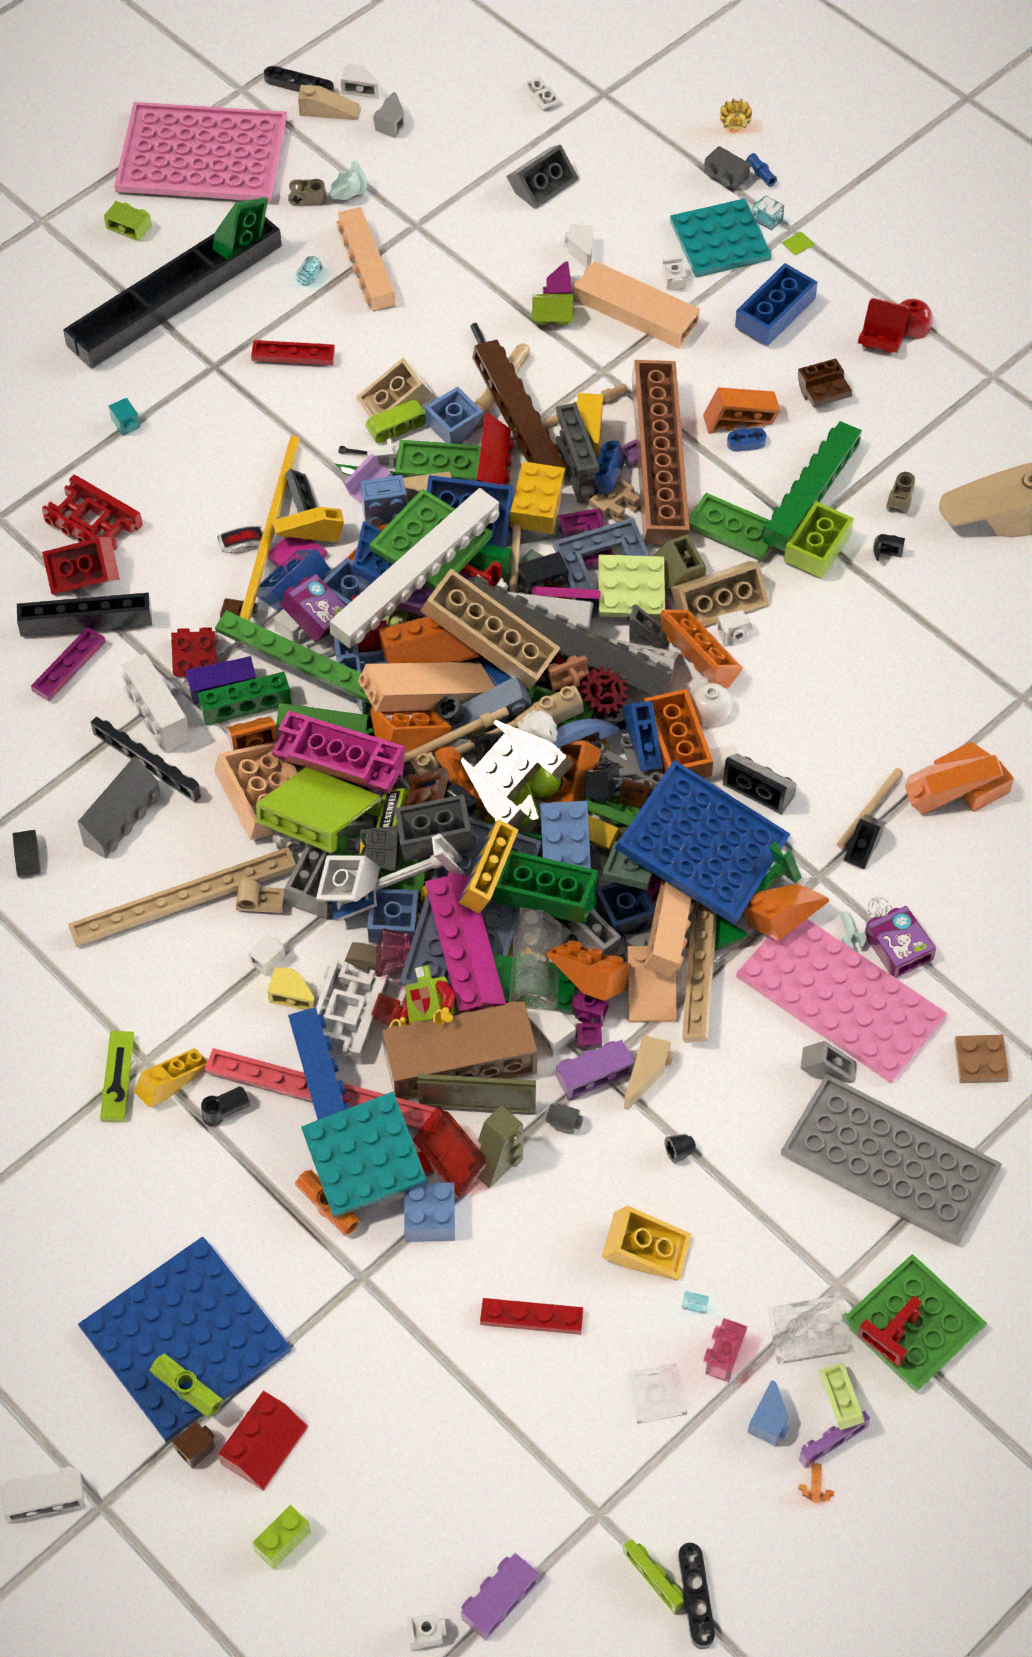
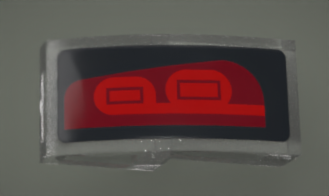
(237, 539)

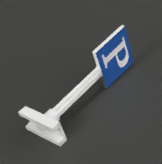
(443, 855)

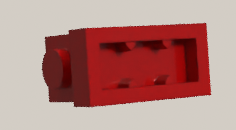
(886, 1341)

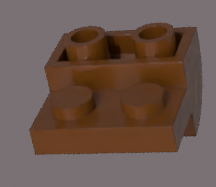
(823, 383)

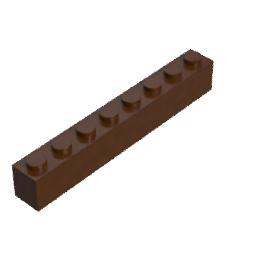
(515, 405)

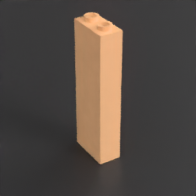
(636, 304)
(422, 684)

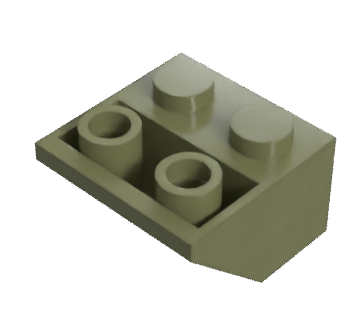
(681, 562)

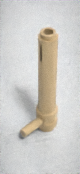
(486, 401)

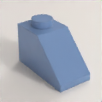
(770, 1417)

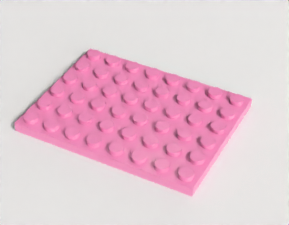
(201, 151)

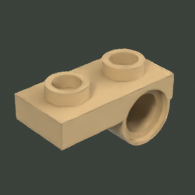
(259, 899)

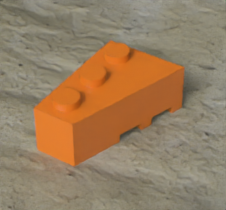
(740, 407)

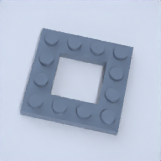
(577, 546)

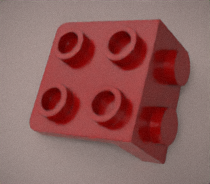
(884, 325)
(193, 649)

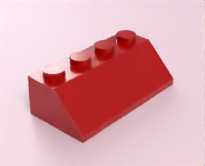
(495, 452)

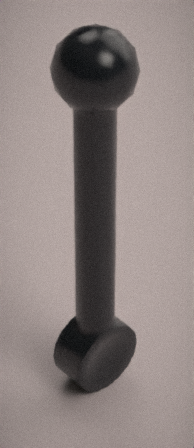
(342, 450)

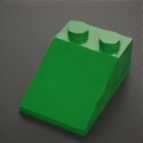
(240, 227)

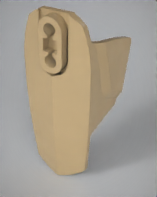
(999, 498)

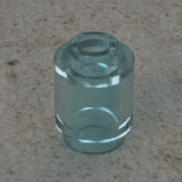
(309, 270)

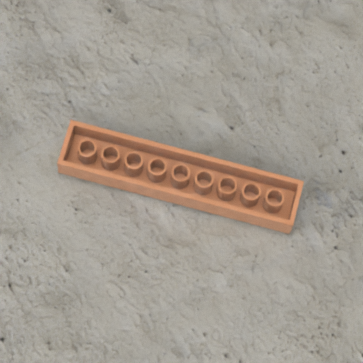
(659, 451)

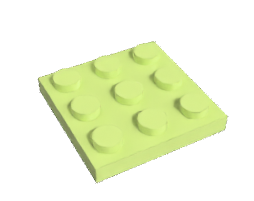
(630, 582)

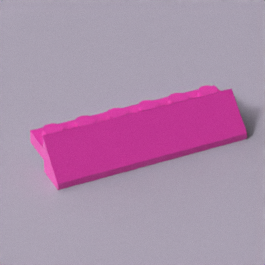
(339, 752)
(464, 945)

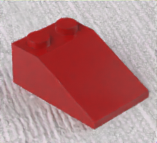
(81, 565)

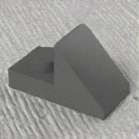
(644, 625)

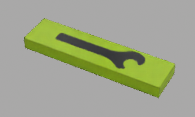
(117, 1076)

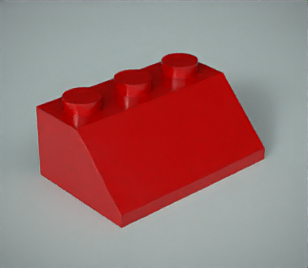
(262, 1441)

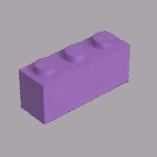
(594, 1069)
(499, 1595)

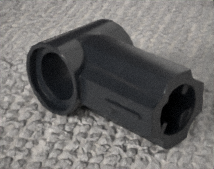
(224, 1104)

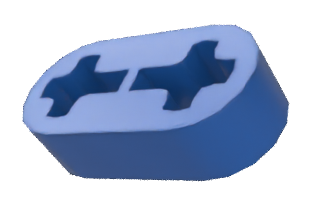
(746, 439)

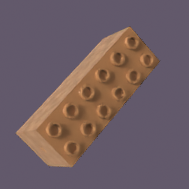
(474, 1044)

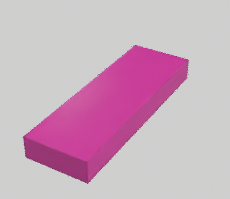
(566, 592)

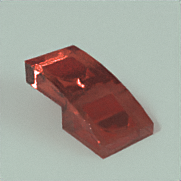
(386, 1009)

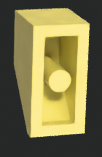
(289, 989)

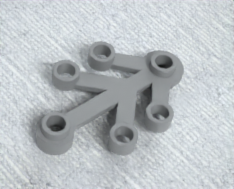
(630, 766)

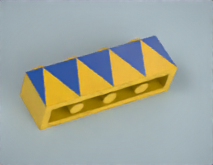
(488, 866)

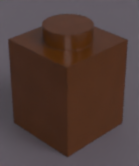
(194, 1444)

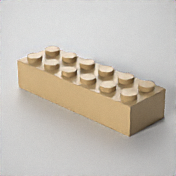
(490, 628)

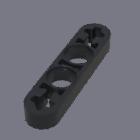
(277, 77)
(696, 1595)

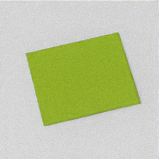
(798, 243)

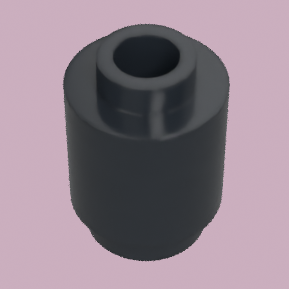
(454, 790)

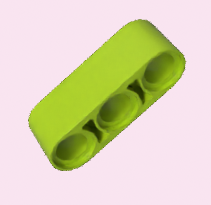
(396, 421)

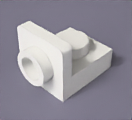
(385, 455)

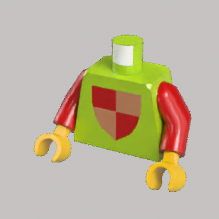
(427, 1000)

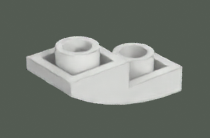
(541, 93)

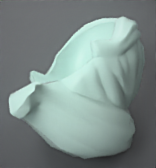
(349, 183)

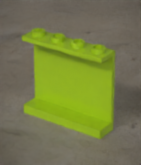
(315, 808)

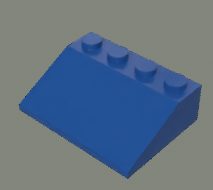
(456, 491)

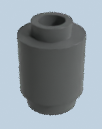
(564, 1117)

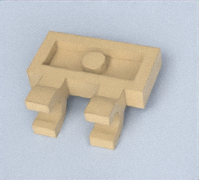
(611, 501)

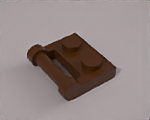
(434, 792)

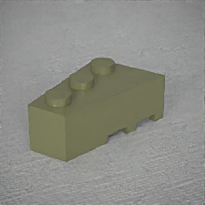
(501, 1144)

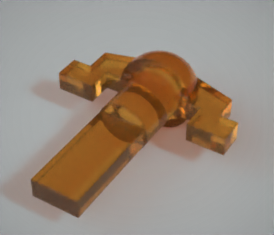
(815, 1494)

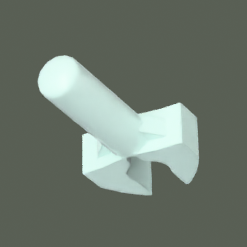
(851, 932)

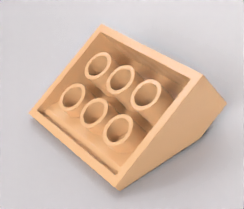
(249, 777)

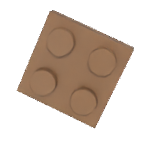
(981, 1058)

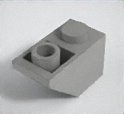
(390, 116)

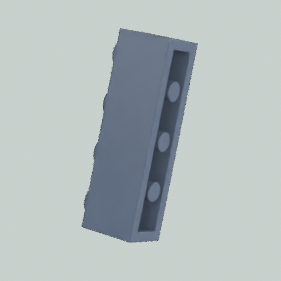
(508, 694)

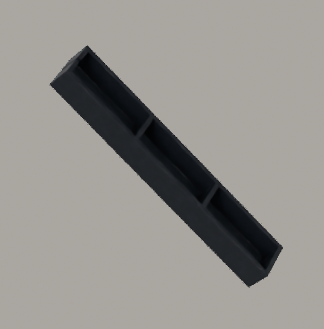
(161, 296)

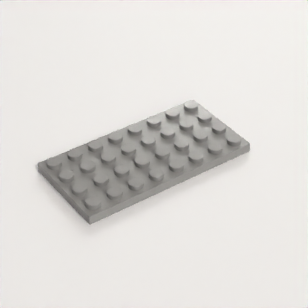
(891, 1159)

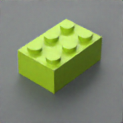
(818, 539)

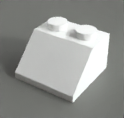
(347, 878)

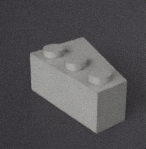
(305, 881)

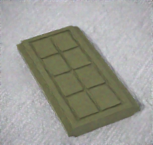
(477, 1093)

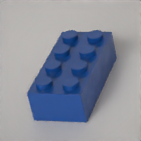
(776, 304)

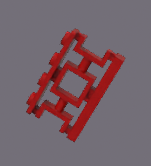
(96, 501)

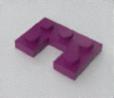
(581, 522)

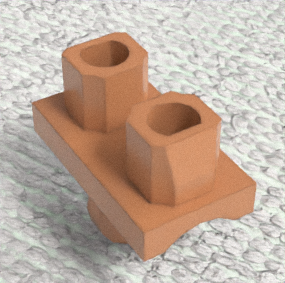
(568, 673)

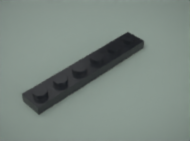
(154, 763)

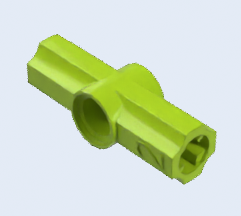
(197, 1395)

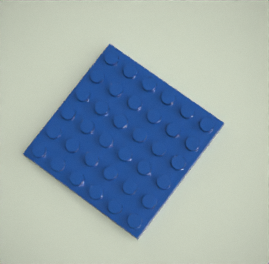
(702, 841)
(198, 1319)

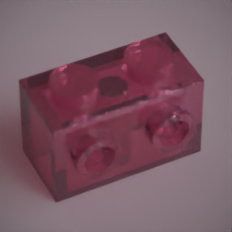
(726, 1349)

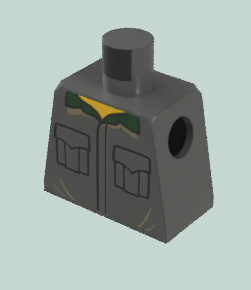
(379, 845)

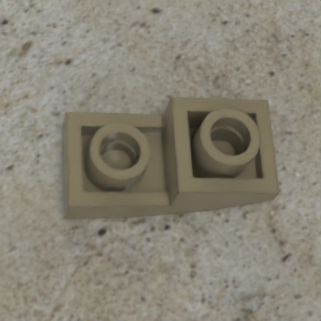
(362, 956)

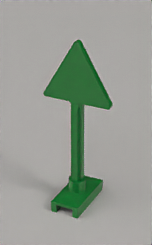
(784, 865)

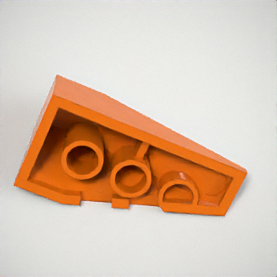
(947, 781)

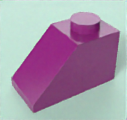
(559, 281)

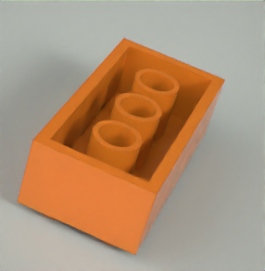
(681, 733)

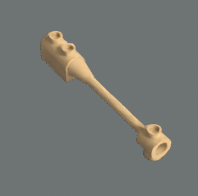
(560, 706)

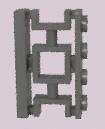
(577, 452)

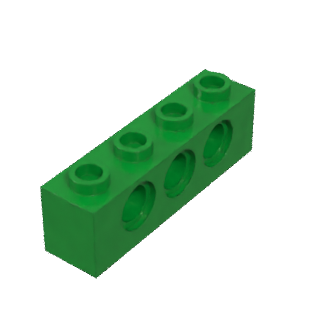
(244, 698)

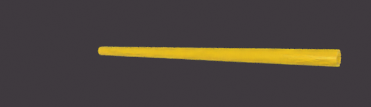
(269, 530)

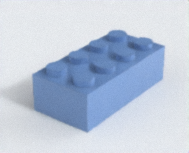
(566, 832)

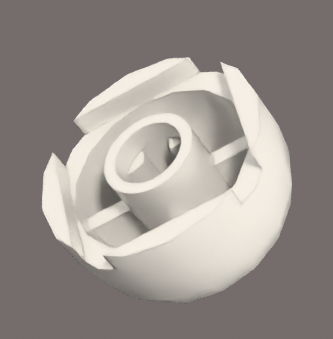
(711, 704)

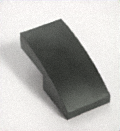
(26, 853)

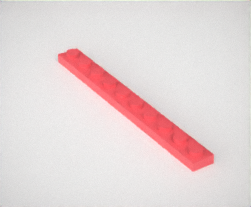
(294, 1083)

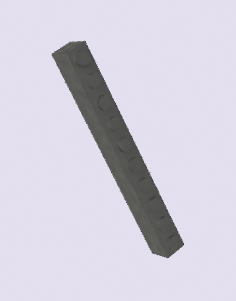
(578, 641)

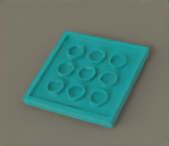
(720, 237)
(363, 1154)

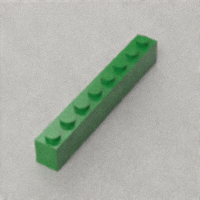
(812, 484)

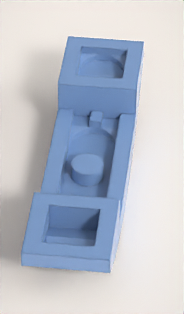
(583, 728)

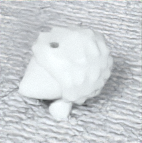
(540, 725)

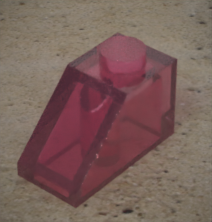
(391, 951)

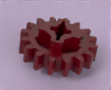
(595, 684)

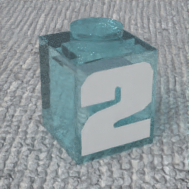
(768, 212)

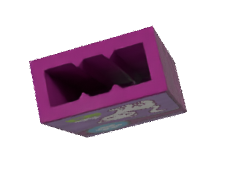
(312, 606)
(899, 941)

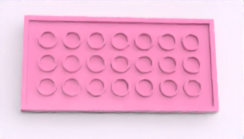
(843, 997)

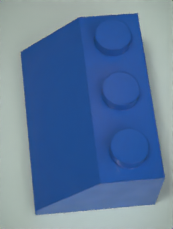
(279, 580)

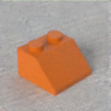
(252, 733)

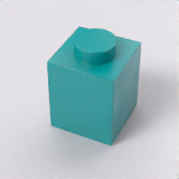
(124, 416)

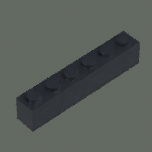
(80, 613)

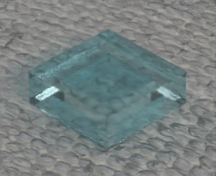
(695, 1302)

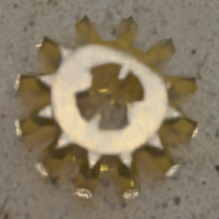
(735, 114)

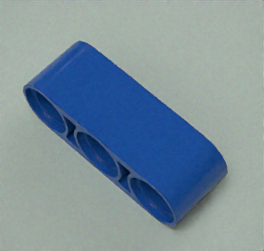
(610, 467)

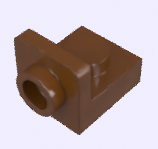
(634, 793)

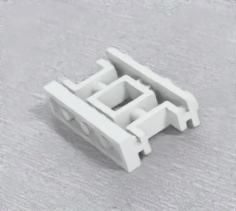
(362, 1015)

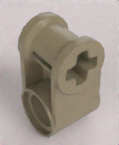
(309, 192)
(902, 492)

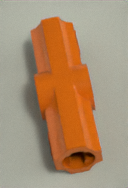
(311, 1187)

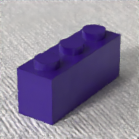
(219, 675)

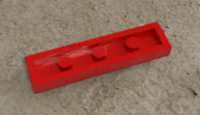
(293, 352)
(531, 1316)

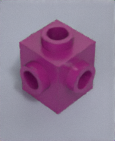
(590, 1009)

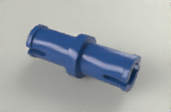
(761, 169)

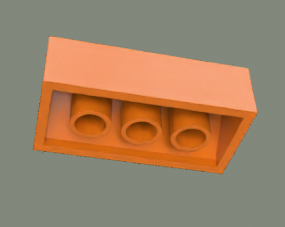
(422, 642)
(700, 647)

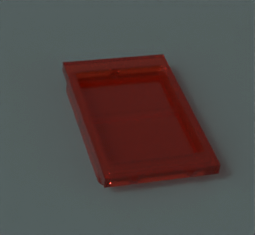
(450, 1150)

